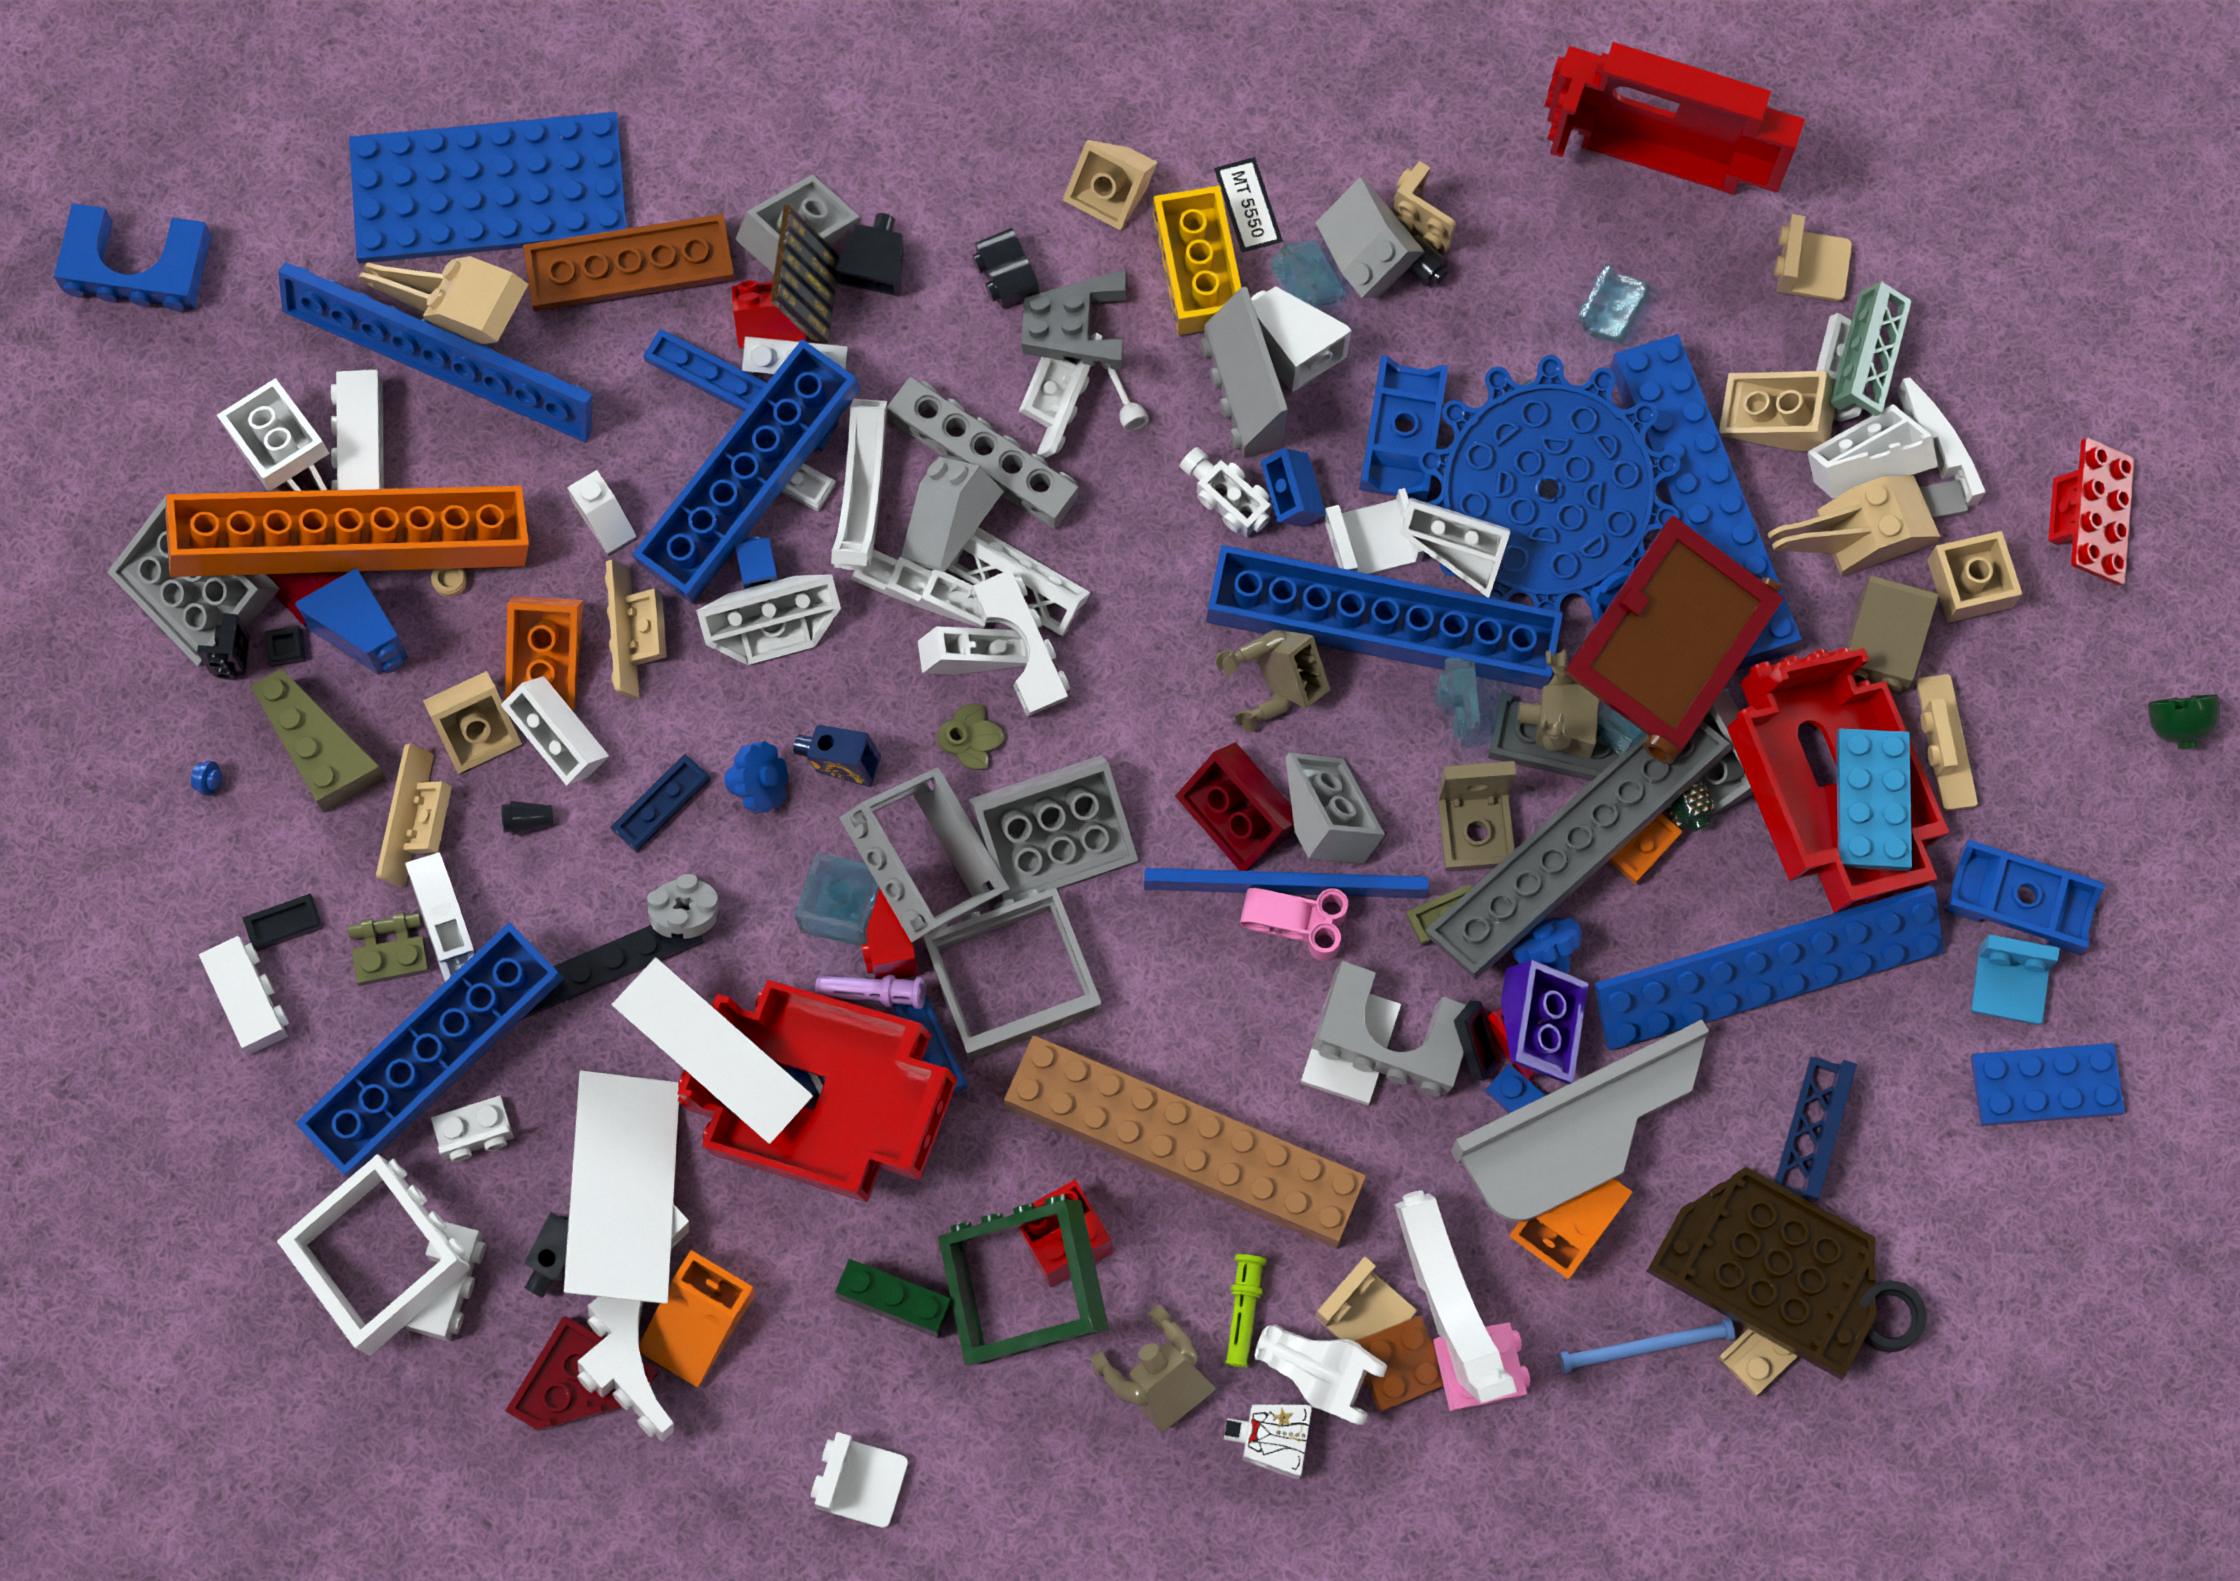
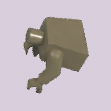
(1289, 669)
(1564, 713)
(1165, 1380)

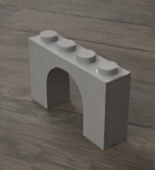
(1344, 1036)

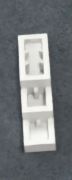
(1950, 452)
(921, 587)

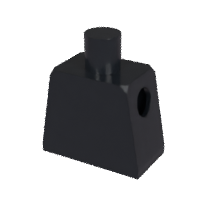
(873, 257)
(551, 1239)

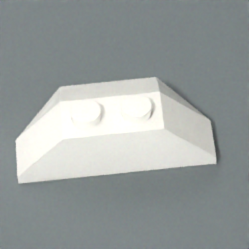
(770, 618)

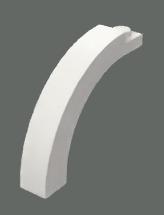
(862, 485)

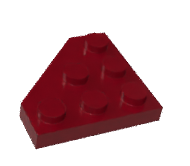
(552, 1390)

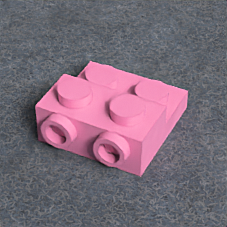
(1508, 1344)

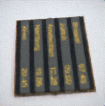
(804, 277)

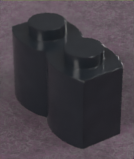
(1006, 268)

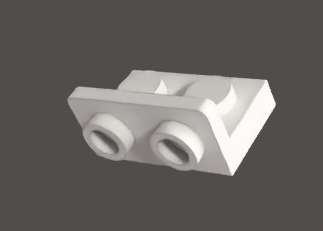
(472, 1129)

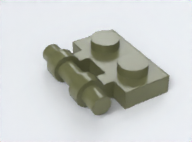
(389, 959)

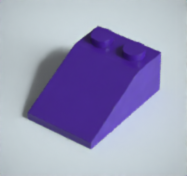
(1543, 1018)

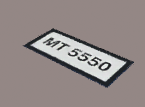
(1248, 205)

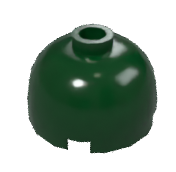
(2185, 719)

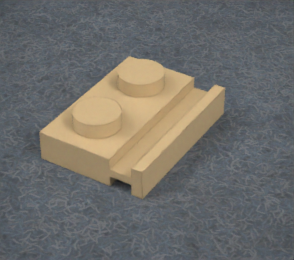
(1756, 1360)

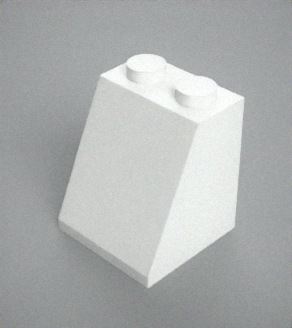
(1299, 336)

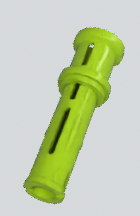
(1246, 1293)

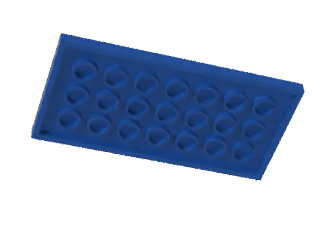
(485, 186)

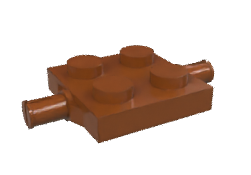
(1410, 1363)

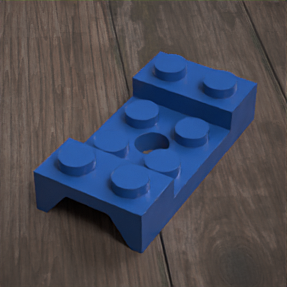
(1391, 454)
(1988, 887)

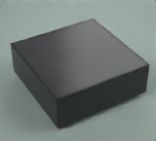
(285, 646)

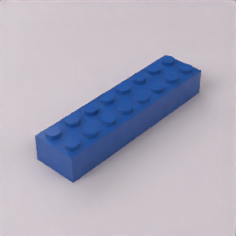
(747, 471)
(429, 1050)

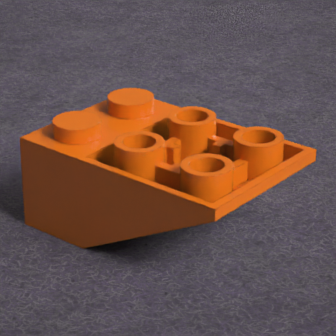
(1571, 1230)
(697, 1319)

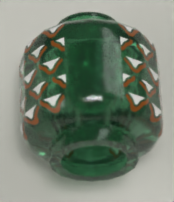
(1693, 808)

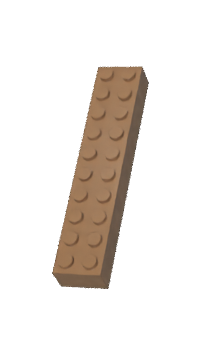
(1184, 1141)

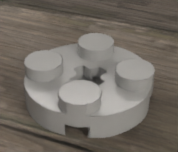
(684, 891)

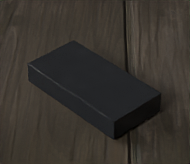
(282, 922)
(1476, 1040)

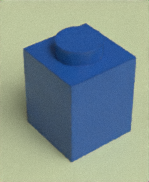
(756, 561)

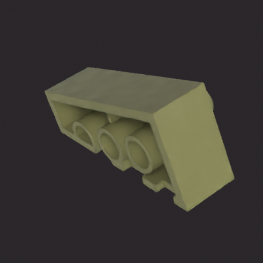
(320, 749)

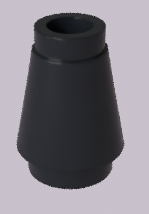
(525, 817)

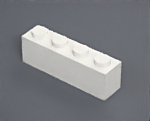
(358, 430)

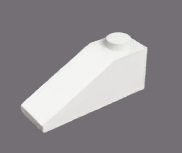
(970, 650)

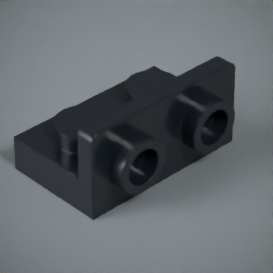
(231, 649)

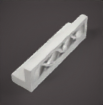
(1034, 575)

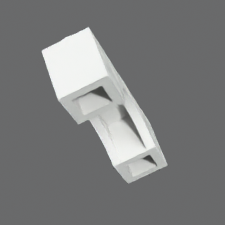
(1002, 602)

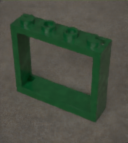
(1082, 1272)

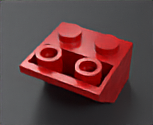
(759, 316)
(1046, 1240)

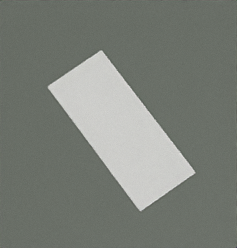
(622, 1187)

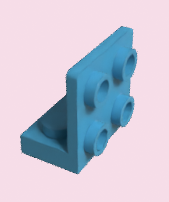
(2012, 979)

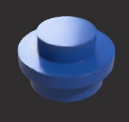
(206, 777)

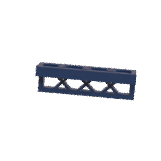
(1828, 1129)

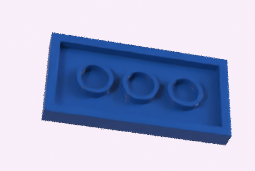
(2047, 1084)

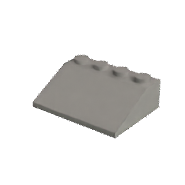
(1245, 377)
(187, 605)
(1055, 828)

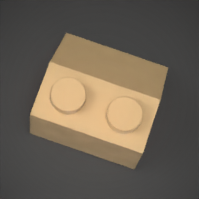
(472, 722)

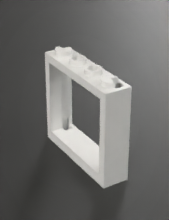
(417, 1297)

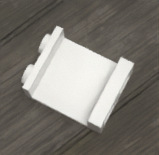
(1370, 537)

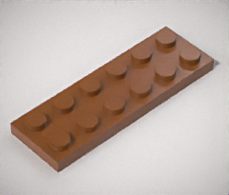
(628, 262)

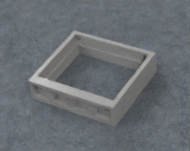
(953, 832)
(1035, 1024)

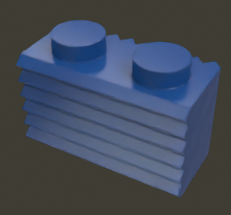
(1293, 487)

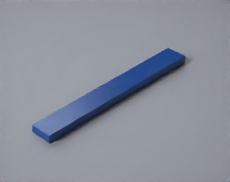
(1285, 882)

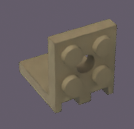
(1475, 797)

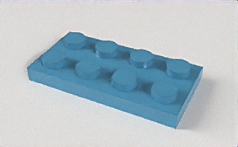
(1874, 799)

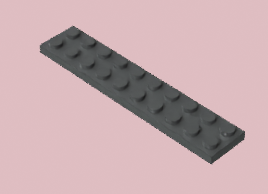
(1569, 850)

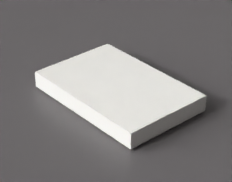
(1339, 1075)

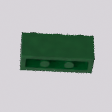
(893, 1298)

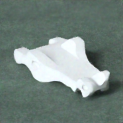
(1323, 1370)

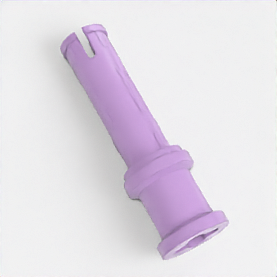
(887, 990)

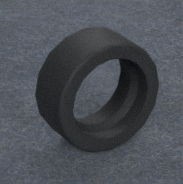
(1917, 1310)

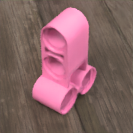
(1296, 917)

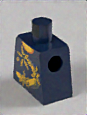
(840, 754)

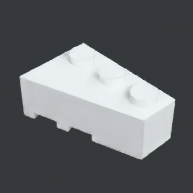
(1871, 450)
(1457, 541)

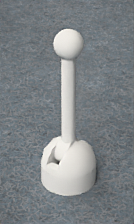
(1132, 414)

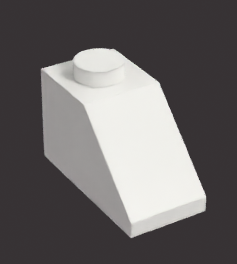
(601, 512)

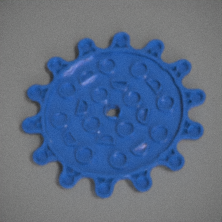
(1561, 436)

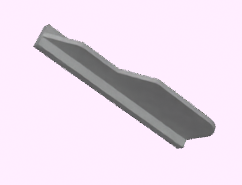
(1577, 1132)

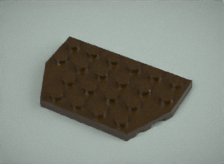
(1775, 1268)

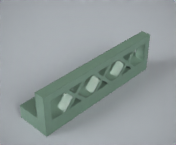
(1864, 342)

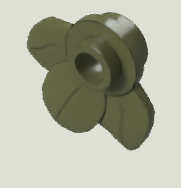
(975, 736)

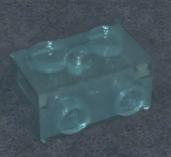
(1306, 273)
(1612, 305)

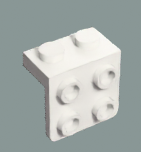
(859, 1481)

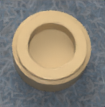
(449, 581)

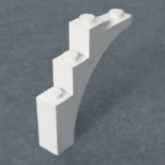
(617, 1359)

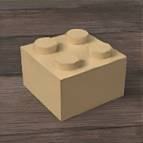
(1974, 576)

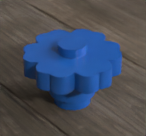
(758, 777)
(1549, 943)

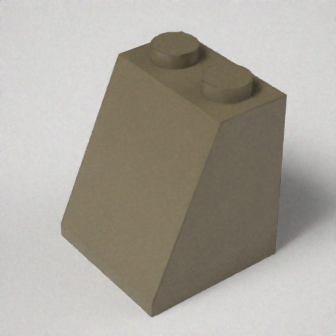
(1892, 629)

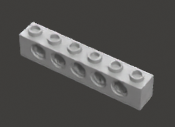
(920, 396)

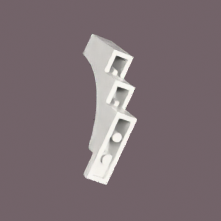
(1454, 1313)

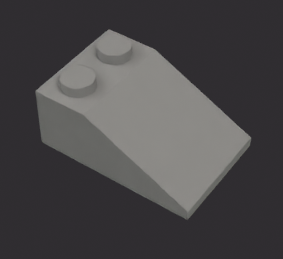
(812, 201)
(1367, 240)
(947, 512)
(1330, 810)

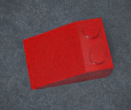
(888, 945)

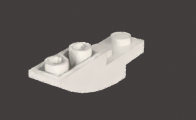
(440, 913)

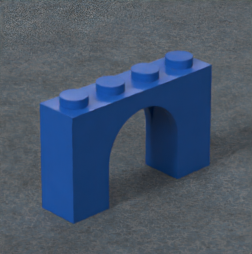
(169, 282)

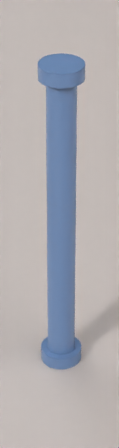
(1722, 1330)

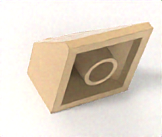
(1109, 182)

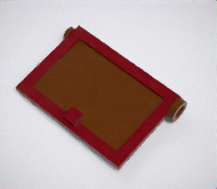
(1674, 637)

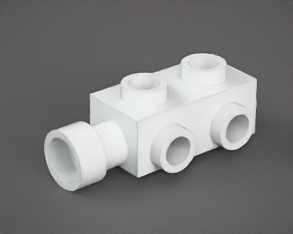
(1239, 494)

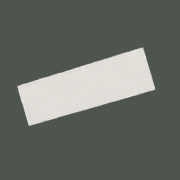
(712, 1050)

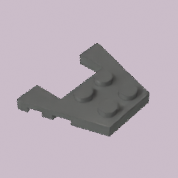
(1059, 321)

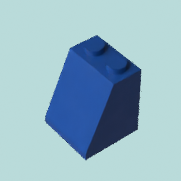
(354, 623)

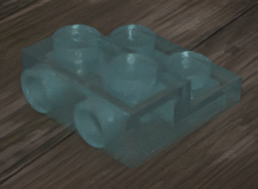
(1459, 698)

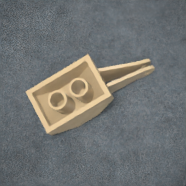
(464, 299)
(1864, 525)

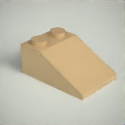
(1779, 409)

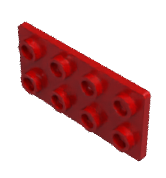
(2094, 511)

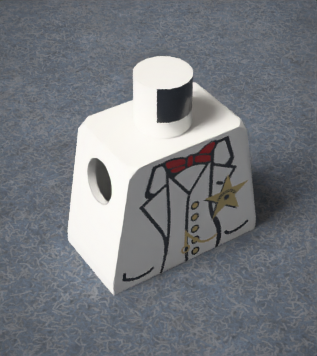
(1273, 1437)

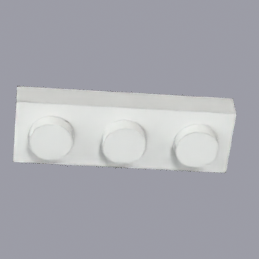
(767, 354)

